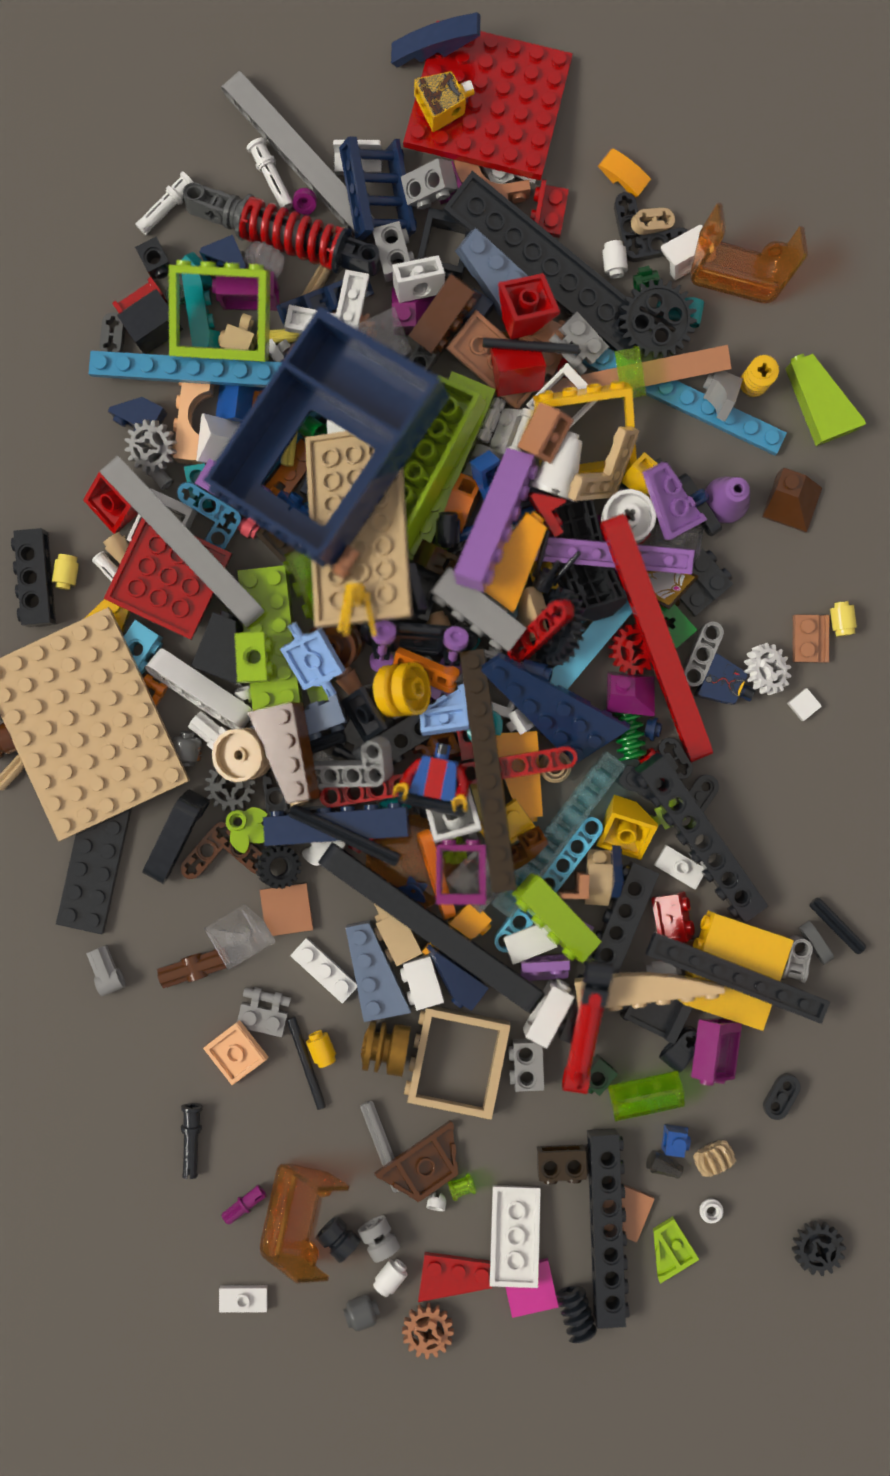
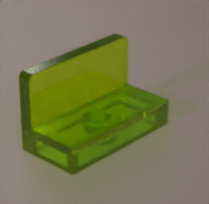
(630, 370)

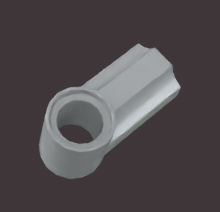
(107, 976)

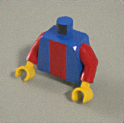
(436, 778)

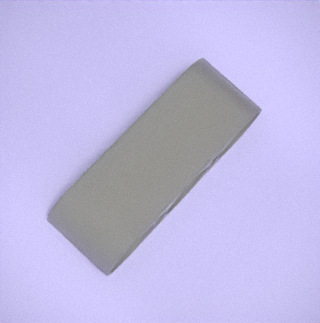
(709, 646)

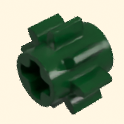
(644, 275)

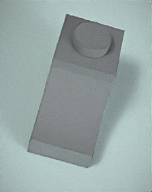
(722, 392)

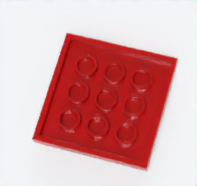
(160, 584)

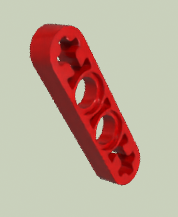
(539, 631)

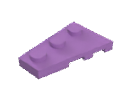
(671, 503)

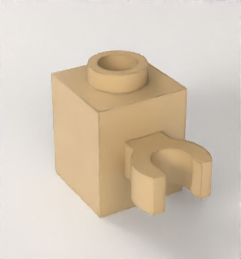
(240, 336)

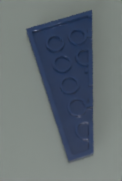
(553, 709)

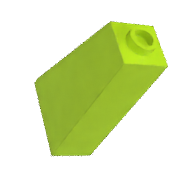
(822, 401)

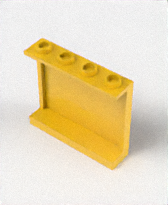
(749, 948)

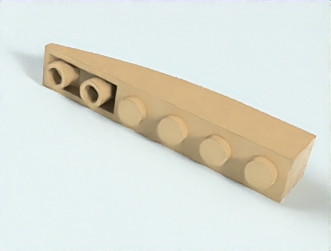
(649, 987)

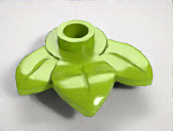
(249, 831)

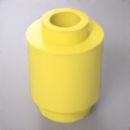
(65, 571)
(843, 618)

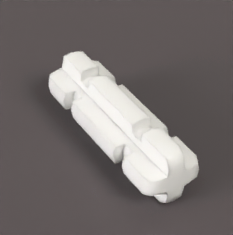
(491, 420)

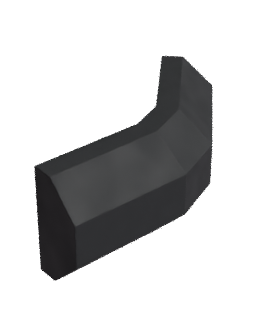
(595, 585)

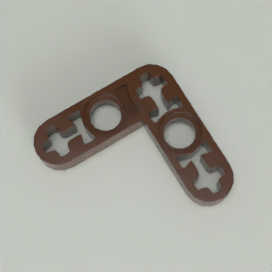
(218, 845)

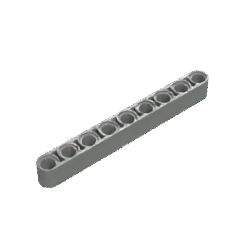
(289, 146)
(182, 541)

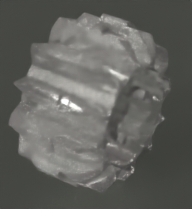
(265, 255)

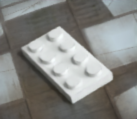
(515, 1236)

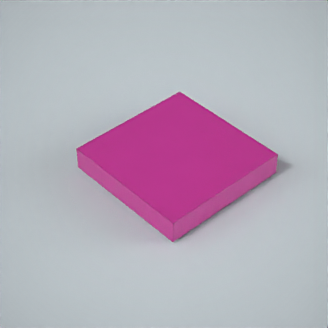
(534, 1300)

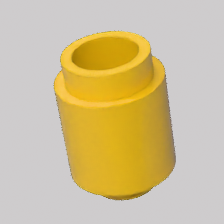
(321, 1048)

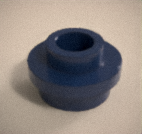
(653, 728)

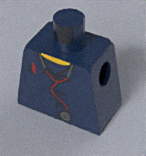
(724, 683)

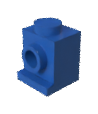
(675, 1140)

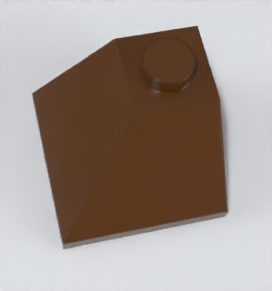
(792, 500)

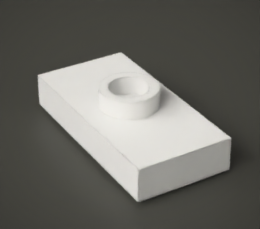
(679, 867)
(243, 1298)

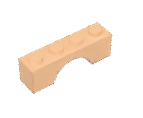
(186, 437)

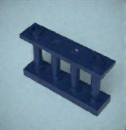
(358, 197)

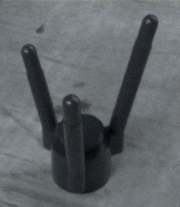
(547, 577)

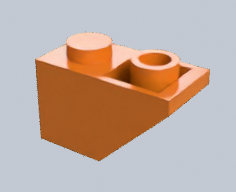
(463, 499)

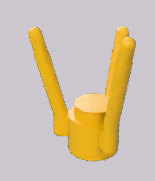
(353, 597)

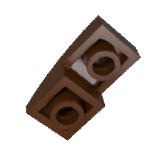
(529, 846)

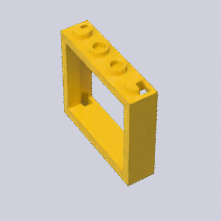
(593, 393)

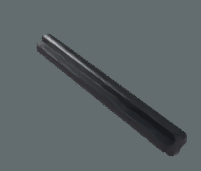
(344, 835)

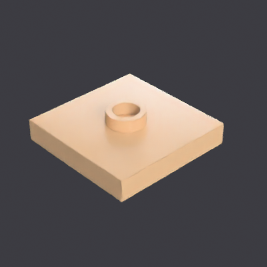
(236, 1052)

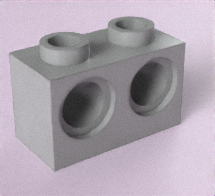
(427, 180)
(390, 252)
(531, 1064)

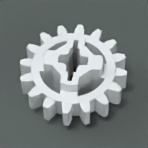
(767, 669)

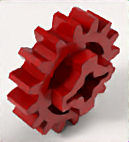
(628, 656)

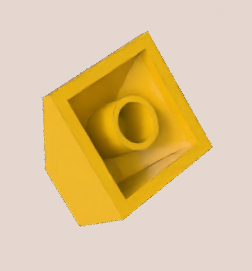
(627, 826)

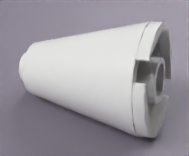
(557, 476)

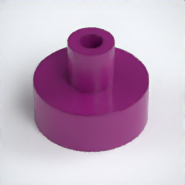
(304, 201)

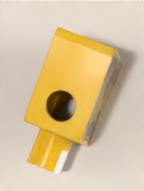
(442, 98)

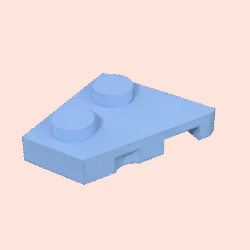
(446, 714)

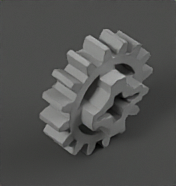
(147, 455)

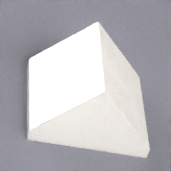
(214, 436)
(448, 826)

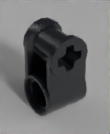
(681, 1053)

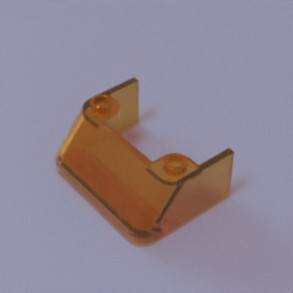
(742, 270)
(291, 1219)

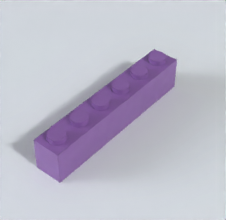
(495, 520)

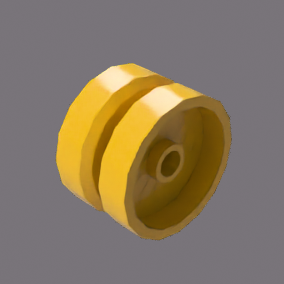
(402, 689)

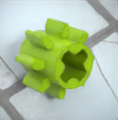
(455, 857)

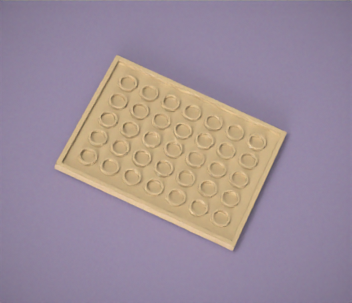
(86, 725)

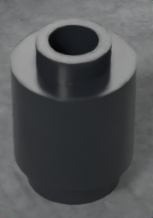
(448, 529)

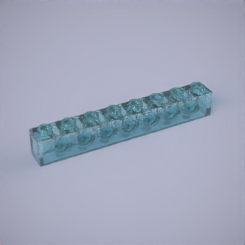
(565, 824)

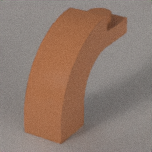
(515, 192)

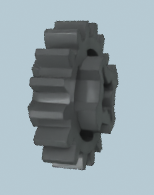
(231, 797)

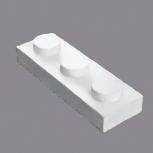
(324, 970)

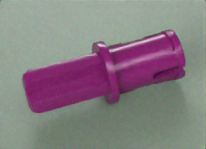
(244, 1204)

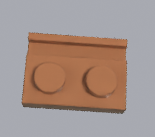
(811, 638)

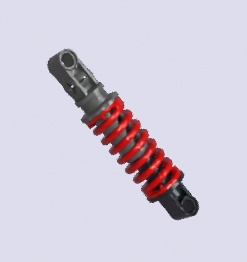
(282, 231)

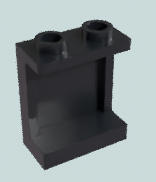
(660, 1019)

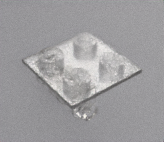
(387, 330)

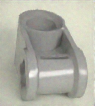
(798, 963)

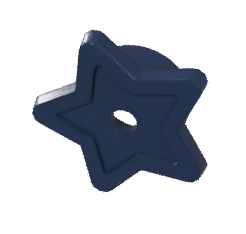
(418, 887)

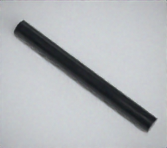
(530, 346)
(306, 1063)

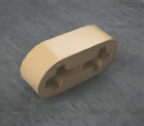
(651, 216)

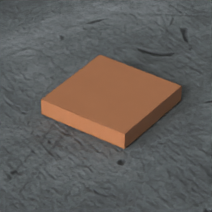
(287, 909)
(637, 1208)

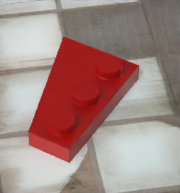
(452, 1276)

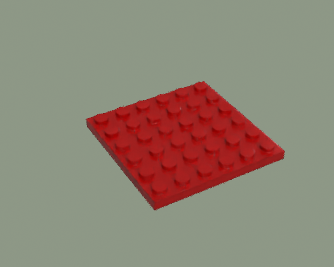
(512, 106)

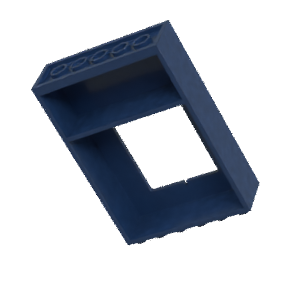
(357, 388)

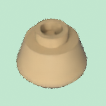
(558, 775)

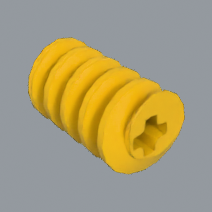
(759, 375)

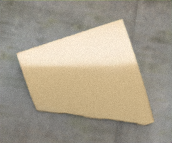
(529, 607)

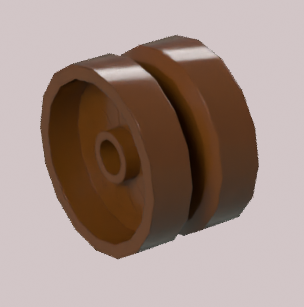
(347, 646)

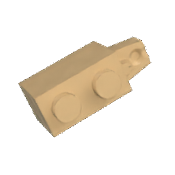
(399, 939)

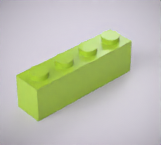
(556, 918)

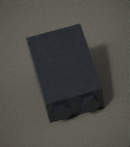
(218, 649)

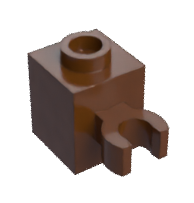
(443, 738)

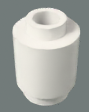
(615, 259)
(390, 1277)

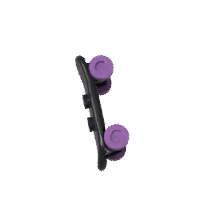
(420, 639)

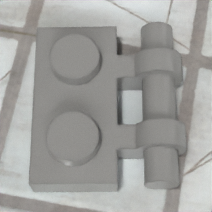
(581, 333)
(262, 1018)

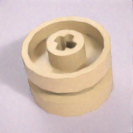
(240, 755)

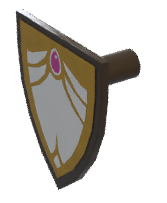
(670, 586)

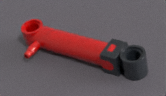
(593, 1000)

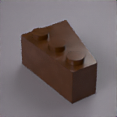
(445, 314)

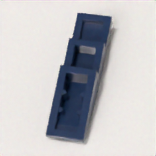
(435, 38)
(324, 297)

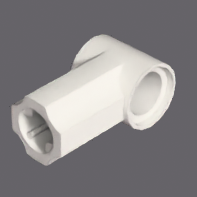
(206, 728)

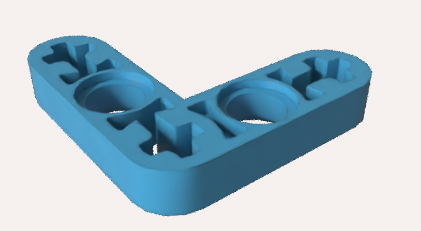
(216, 515)

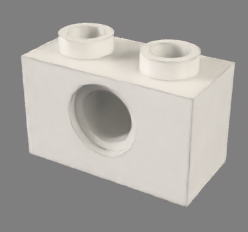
(418, 278)

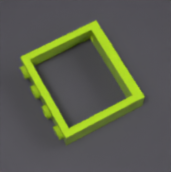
(230, 269)

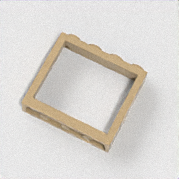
(495, 1071)

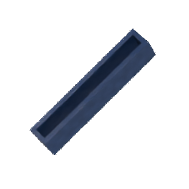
(369, 823)

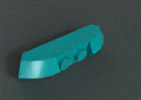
(197, 304)

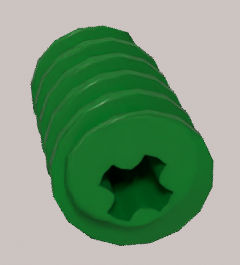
(629, 739)

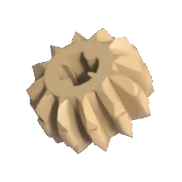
(714, 1158)

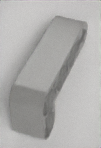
(365, 767)

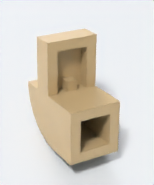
(600, 876)

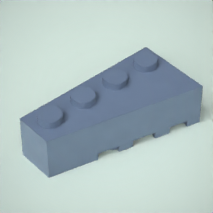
(487, 265)

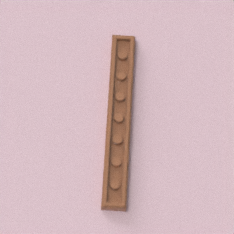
(663, 369)

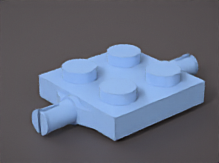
(312, 659)

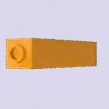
(517, 561)
(528, 787)

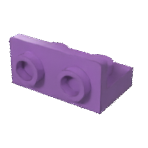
(545, 967)

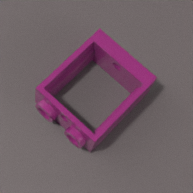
(243, 292)
(461, 898)
(716, 1050)

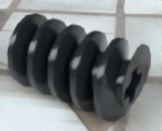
(579, 1313)

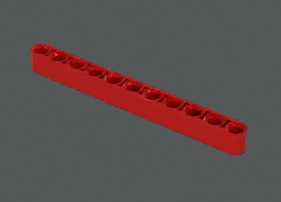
(656, 637)
(506, 764)

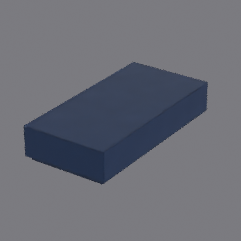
(618, 878)

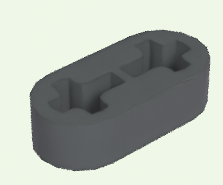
(107, 335)
(819, 946)

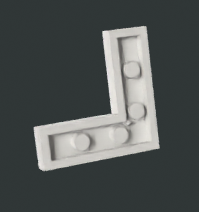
(349, 304)

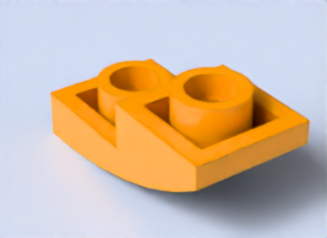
(625, 171)

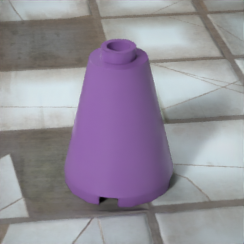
(728, 498)

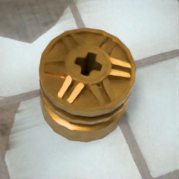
(385, 1048)

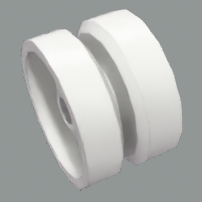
(637, 507)

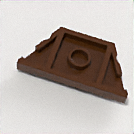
(423, 1165)

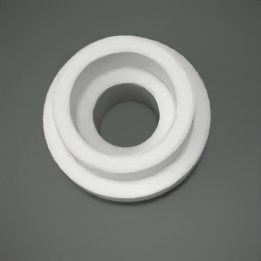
(716, 1215)

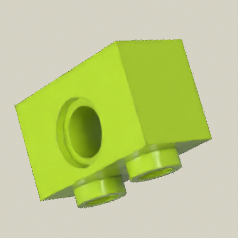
(245, 645)

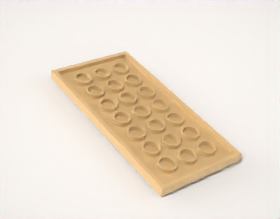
(383, 562)

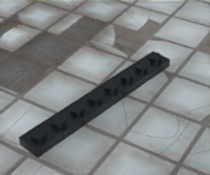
(737, 977)

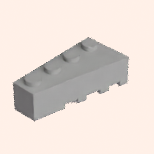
(478, 611)

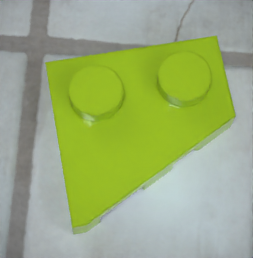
(672, 1250)

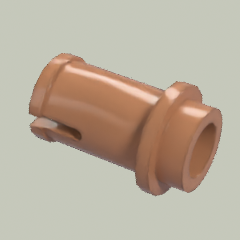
(345, 562)

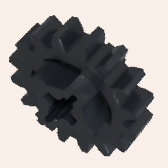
(829, 1247)

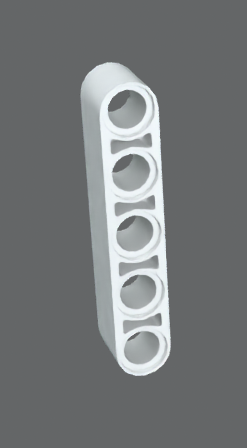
(198, 689)

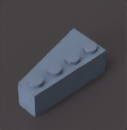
(325, 716)
(376, 981)

